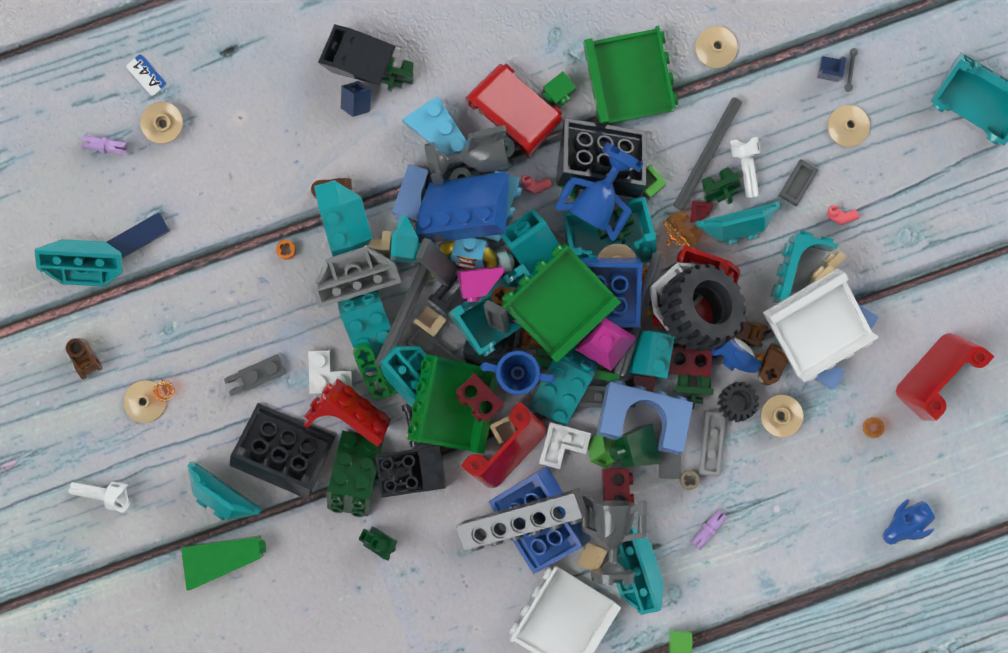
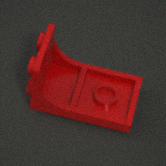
(357, 412)

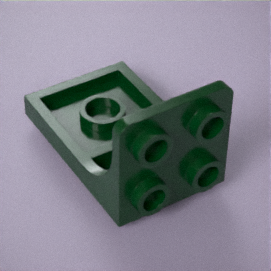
(353, 475)

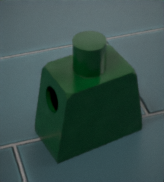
(637, 448)

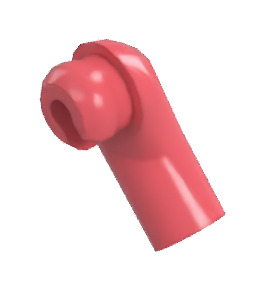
(533, 186)
(840, 217)

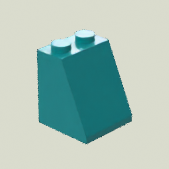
(529, 240)
(652, 355)

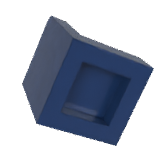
(831, 68)
(355, 98)

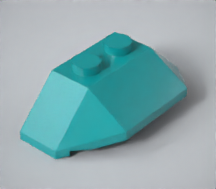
(342, 217)
(739, 224)
(404, 243)
(79, 262)
(403, 370)
(218, 495)
(648, 585)

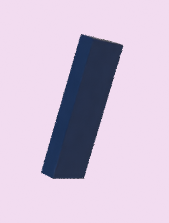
(140, 235)

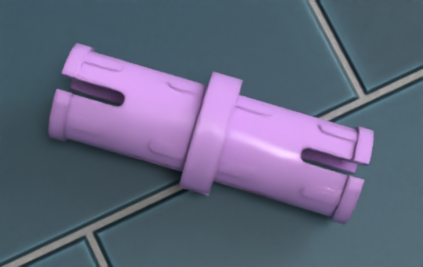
(104, 145)
(708, 529)

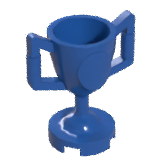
(598, 199)
(517, 372)

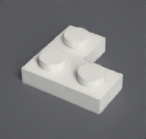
(321, 374)
(559, 439)

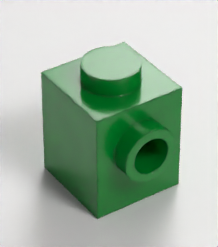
(558, 90)

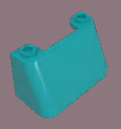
(976, 96)
(585, 243)
(471, 320)

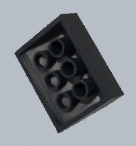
(583, 155)
(282, 451)

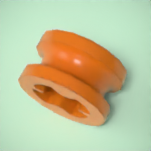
(280, 252)

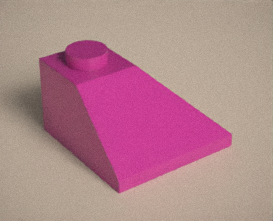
(478, 282)
(606, 344)

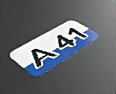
(146, 75)

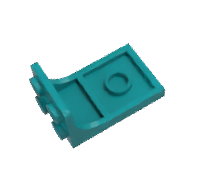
(792, 252)
(365, 322)
(562, 396)

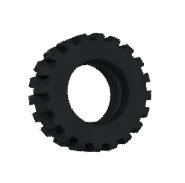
(722, 297)

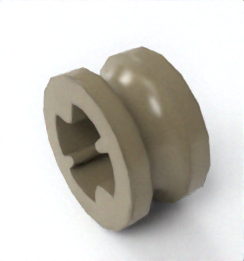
(689, 486)

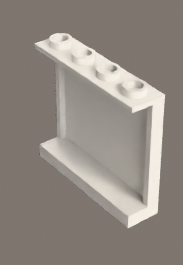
(820, 325)
(564, 616)

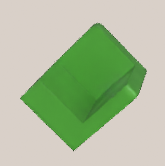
(654, 182)
(599, 451)
(679, 642)

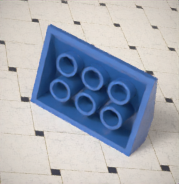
(464, 208)
(624, 280)
(549, 545)

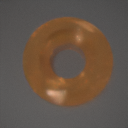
(170, 390)
(879, 427)

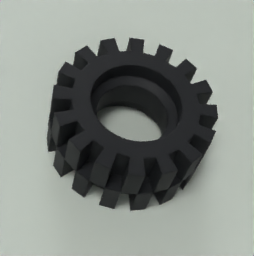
(750, 399)

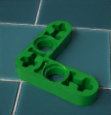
(387, 389)

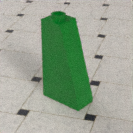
(214, 559)

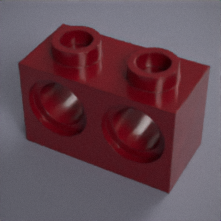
(689, 367)
(484, 394)
(611, 490)

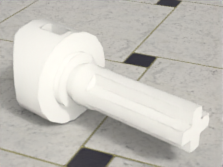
(745, 152)
(114, 496)

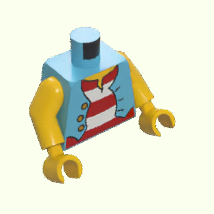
(469, 253)

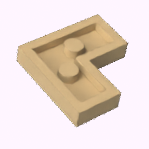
(831, 263)

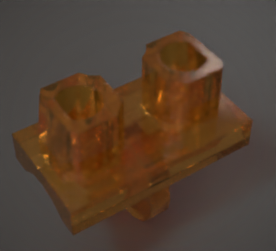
(679, 232)

